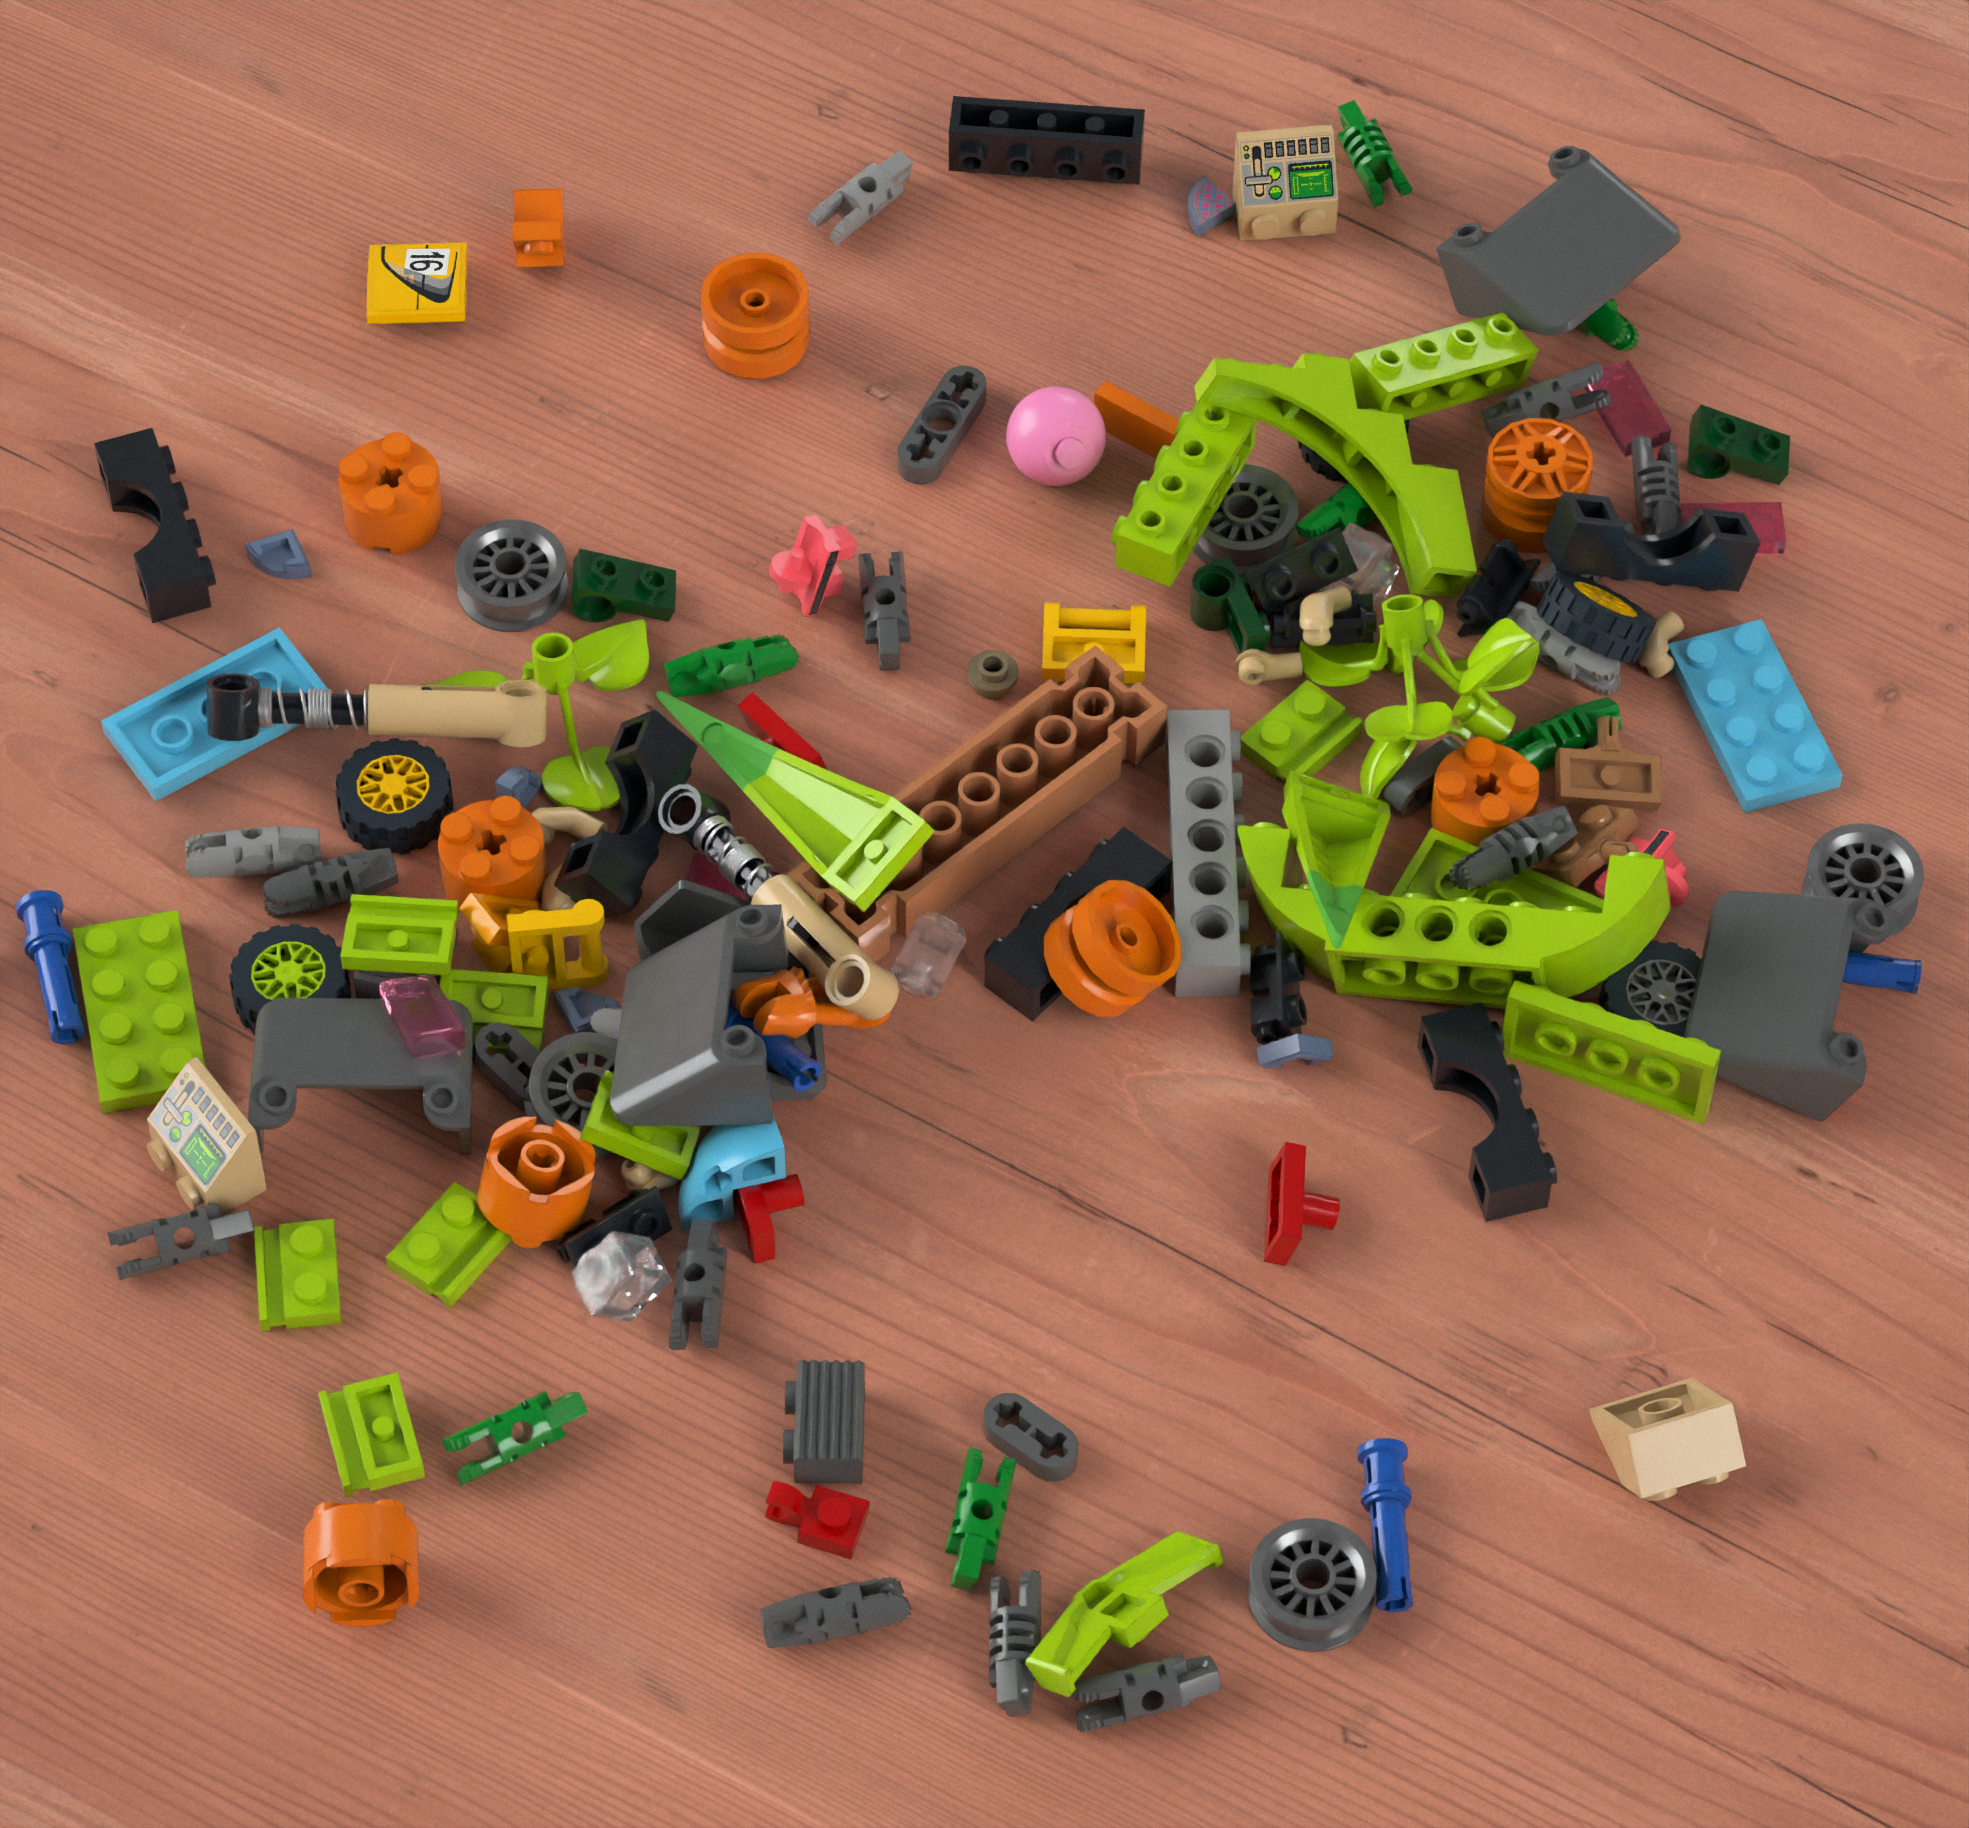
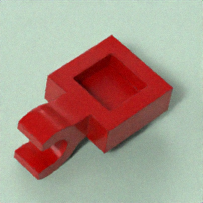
(826, 1521)

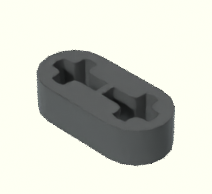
(1413, 784)
(507, 1074)
(1027, 1440)

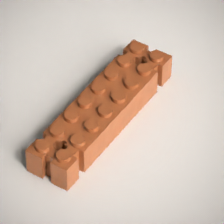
(1005, 793)

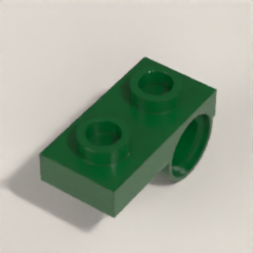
(1728, 442)
(615, 584)
(1224, 601)

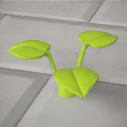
(1406, 634)
(611, 662)
(1475, 710)

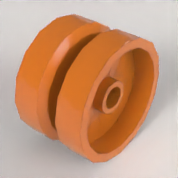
(755, 315)
(1112, 948)

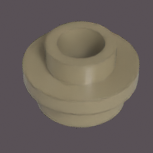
(990, 684)

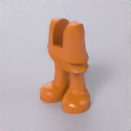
(792, 1004)

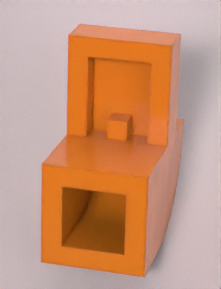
(539, 227)

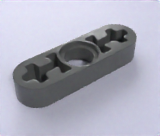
(942, 443)

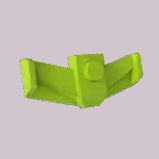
(1117, 1608)

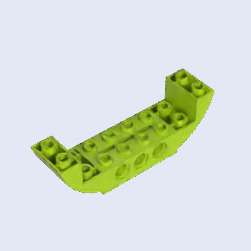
(1459, 947)

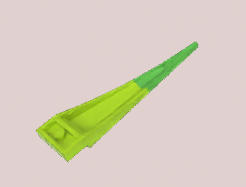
(839, 826)
(1336, 843)

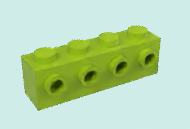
(1443, 367)
(1183, 492)

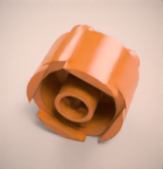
(391, 494)
(1482, 790)
(492, 851)
(536, 1180)
(360, 1562)

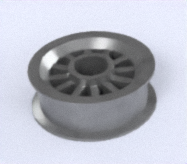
(1252, 521)
(511, 575)
(1870, 855)
(568, 1053)
(1342, 1603)

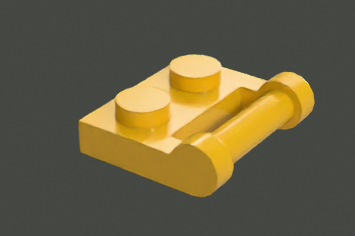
(1066, 645)
(539, 945)

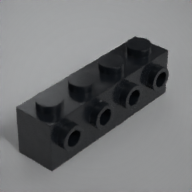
(1046, 140)

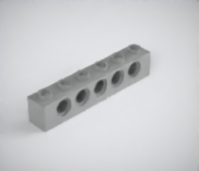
(1202, 820)

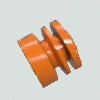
(1526, 476)

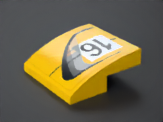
(417, 283)

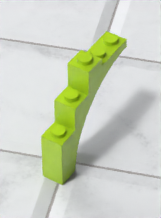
(1369, 447)

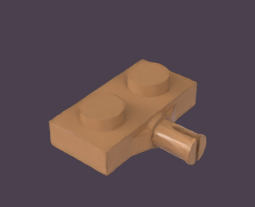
(1608, 773)
(1599, 835)

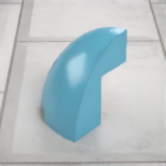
(725, 1161)

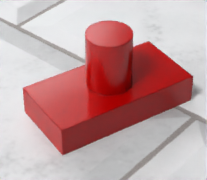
(776, 731)
(755, 1205)
(1292, 1206)

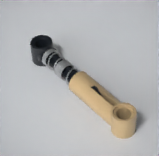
(509, 712)
(707, 828)

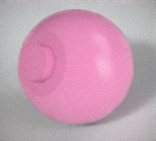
(1056, 436)

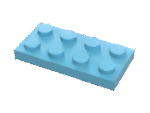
(1753, 716)
(167, 732)

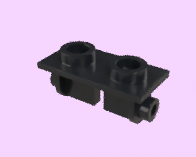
(1302, 570)
(1490, 601)
(1348, 627)
(1279, 974)
(636, 1214)

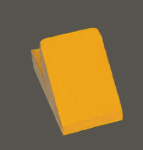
(490, 926)

